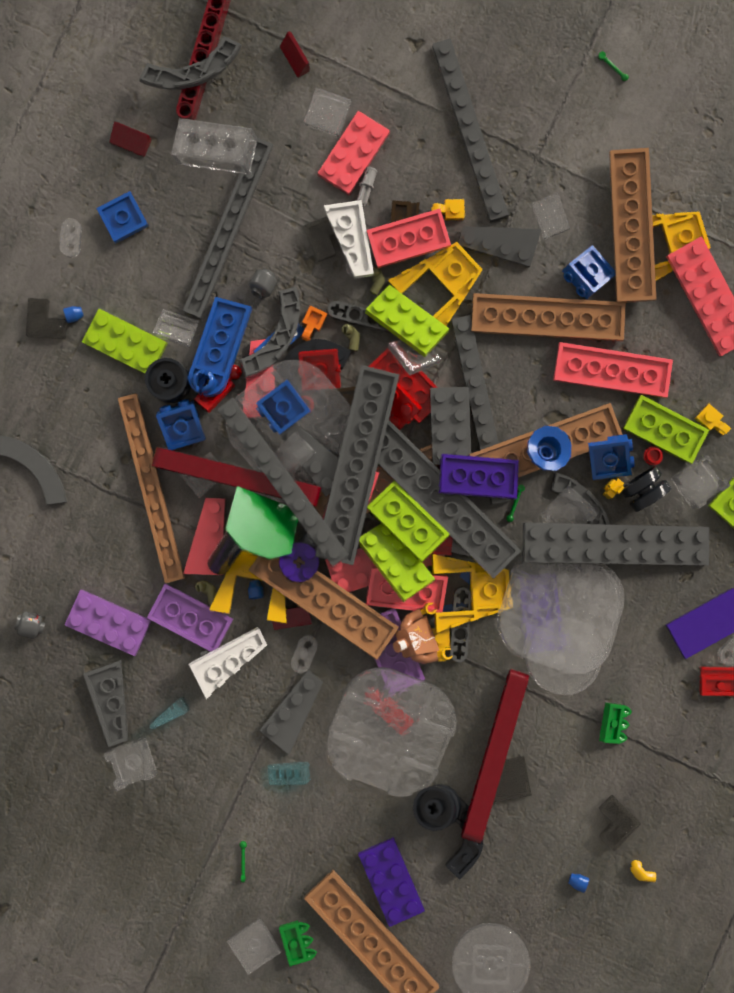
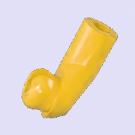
(640, 874)

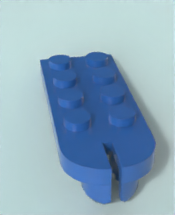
(218, 347)

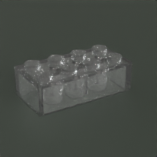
(214, 146)

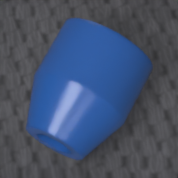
(73, 313)
(255, 590)
(579, 882)

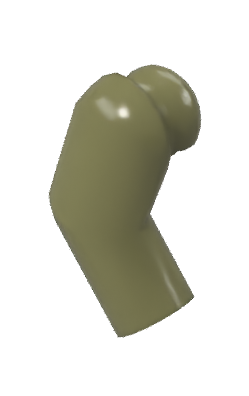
(378, 281)
(353, 335)
(206, 588)

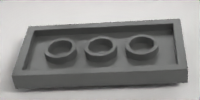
(450, 422)

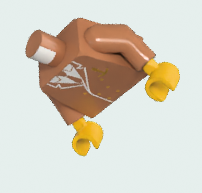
(417, 639)

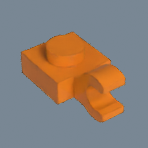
(313, 321)

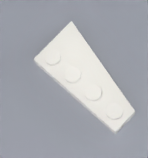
(350, 230)
(218, 665)

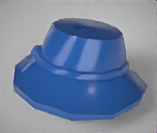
(552, 444)

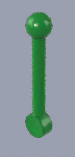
(602, 56)
(509, 518)
(243, 845)

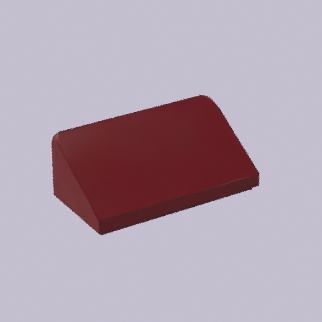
(294, 55)
(130, 139)
(295, 617)

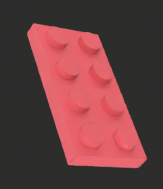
(353, 153)
(408, 238)
(383, 595)

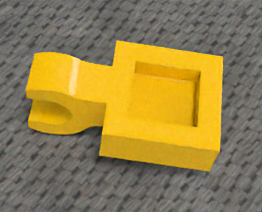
(452, 209)
(710, 418)
(612, 488)
(442, 639)

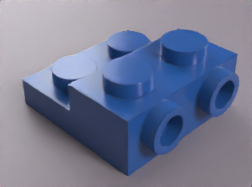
(588, 272)
(282, 407)
(180, 424)
(611, 457)

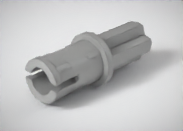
(367, 184)

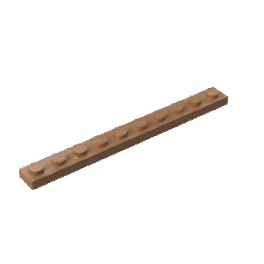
(151, 488)

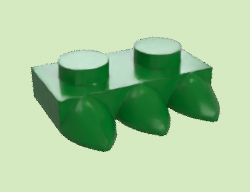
(614, 723)
(296, 943)

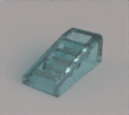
(175, 710)
(303, 780)

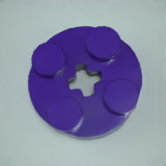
(305, 571)

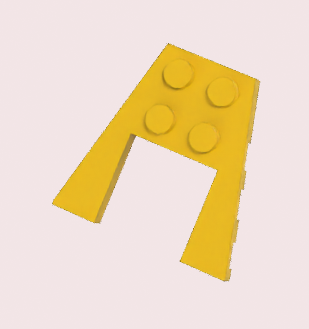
(678, 231)
(452, 268)
(486, 592)
(224, 596)

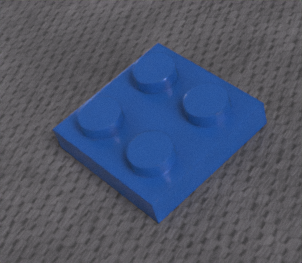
(122, 217)

